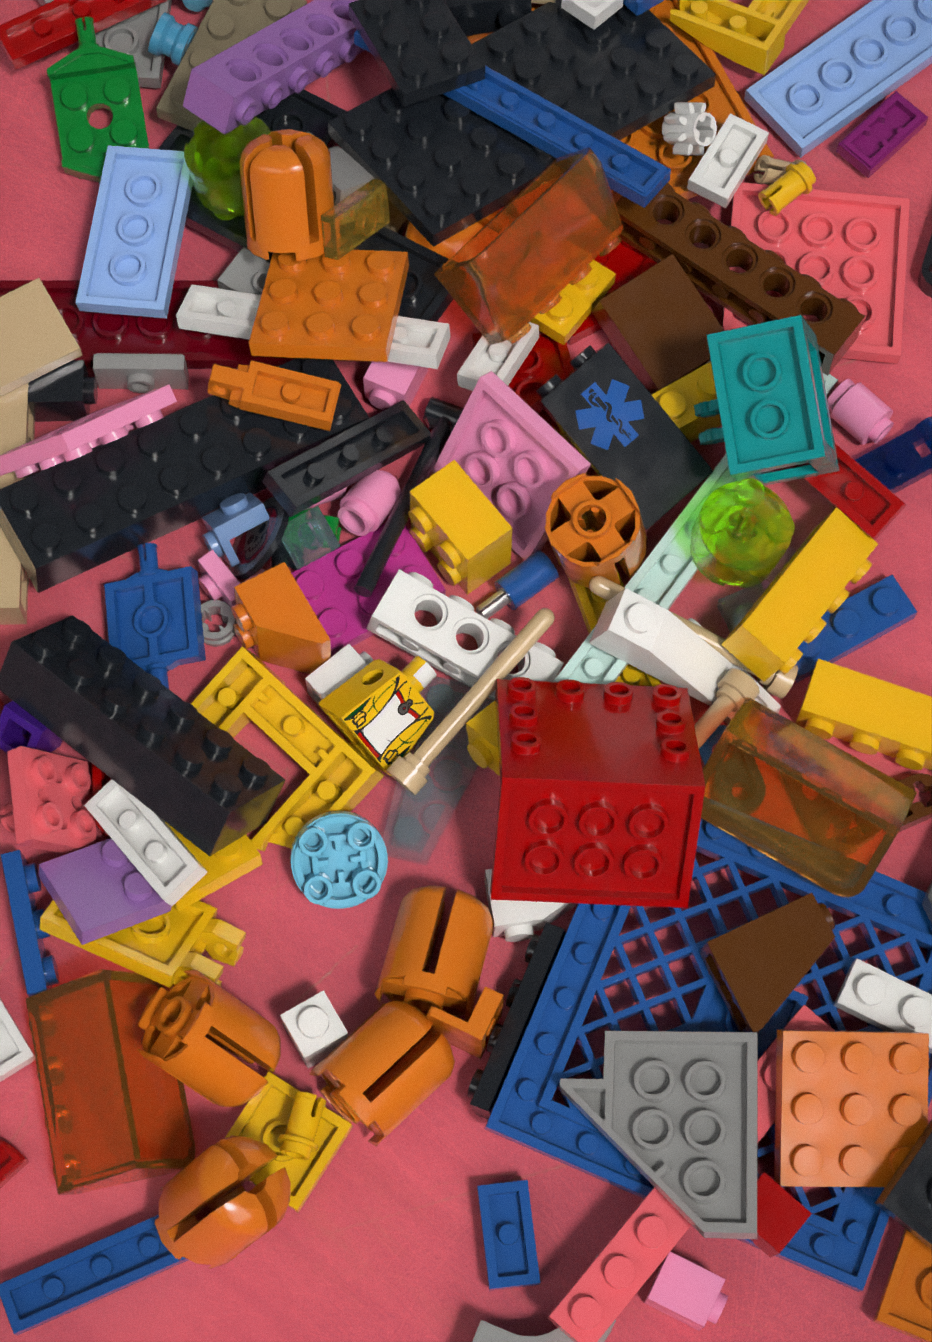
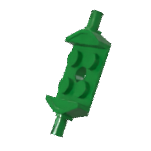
(90, 81)

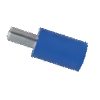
(520, 584)

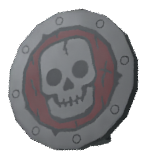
(263, 542)

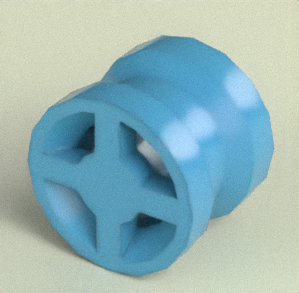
(171, 38)

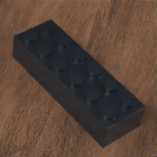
(140, 733)

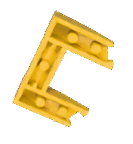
(740, 33)
(337, 770)

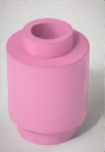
(860, 412)
(369, 502)

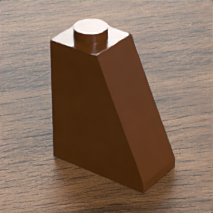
(767, 959)

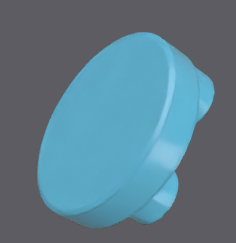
(339, 859)

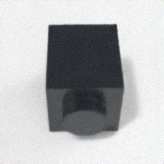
(62, 393)

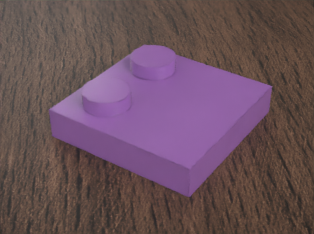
(100, 891)

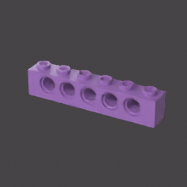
(272, 64)

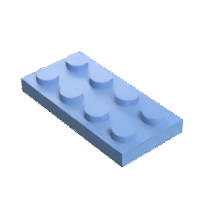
(135, 233)

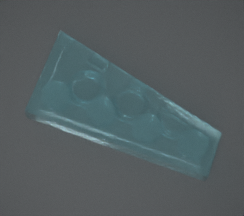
(420, 820)

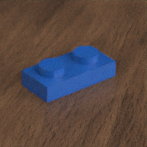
(508, 1235)

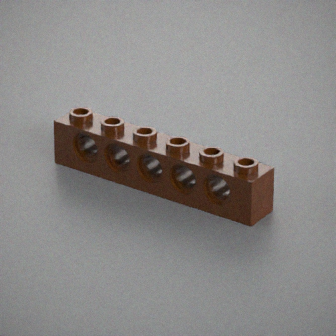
(738, 292)

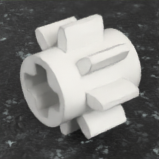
(689, 128)

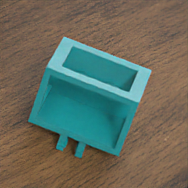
(770, 402)

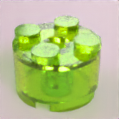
(216, 168)
(765, 531)

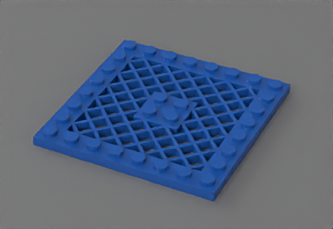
(529, 1116)

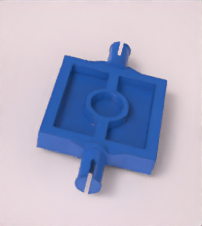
(156, 616)

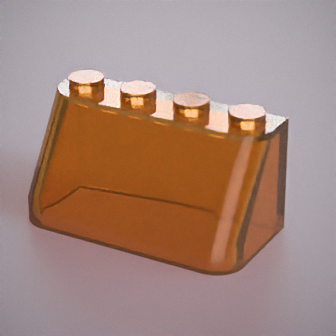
(535, 248)
(802, 800)
(103, 1102)

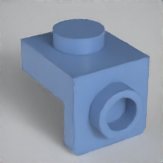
(233, 518)

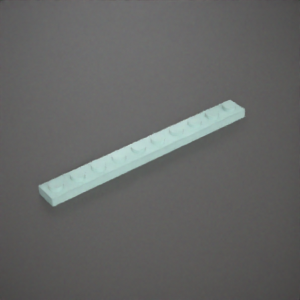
(658, 578)

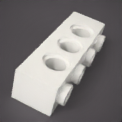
(438, 645)

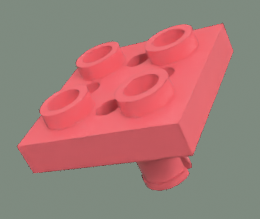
(49, 801)

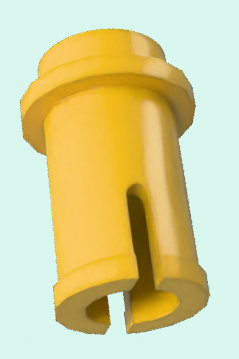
(788, 187)
(302, 1126)

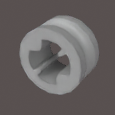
(225, 634)

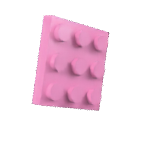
(86, 433)
(511, 459)

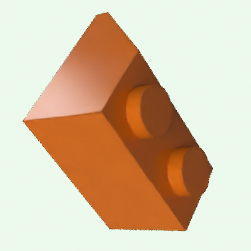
(279, 621)

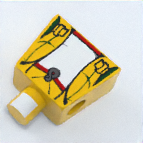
(382, 709)

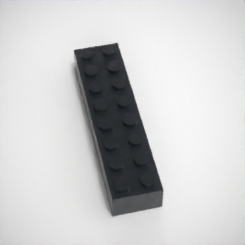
(155, 480)

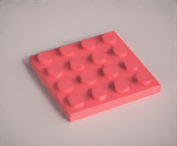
(845, 243)

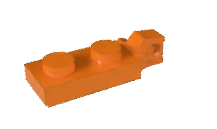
(277, 393)

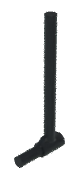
(441, 418)

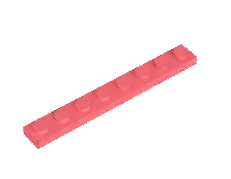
(651, 1229)

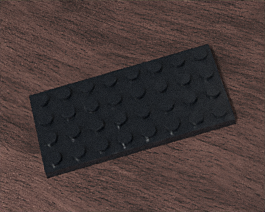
(457, 167)

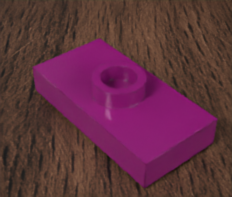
(882, 134)

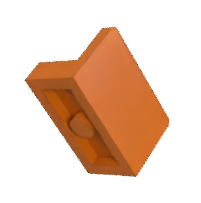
(475, 1033)

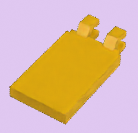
(162, 945)

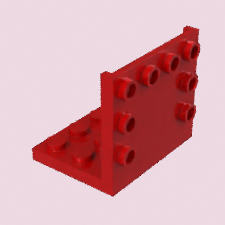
(596, 793)

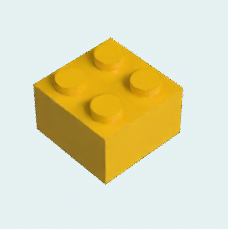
(459, 528)

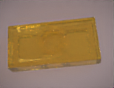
(355, 219)

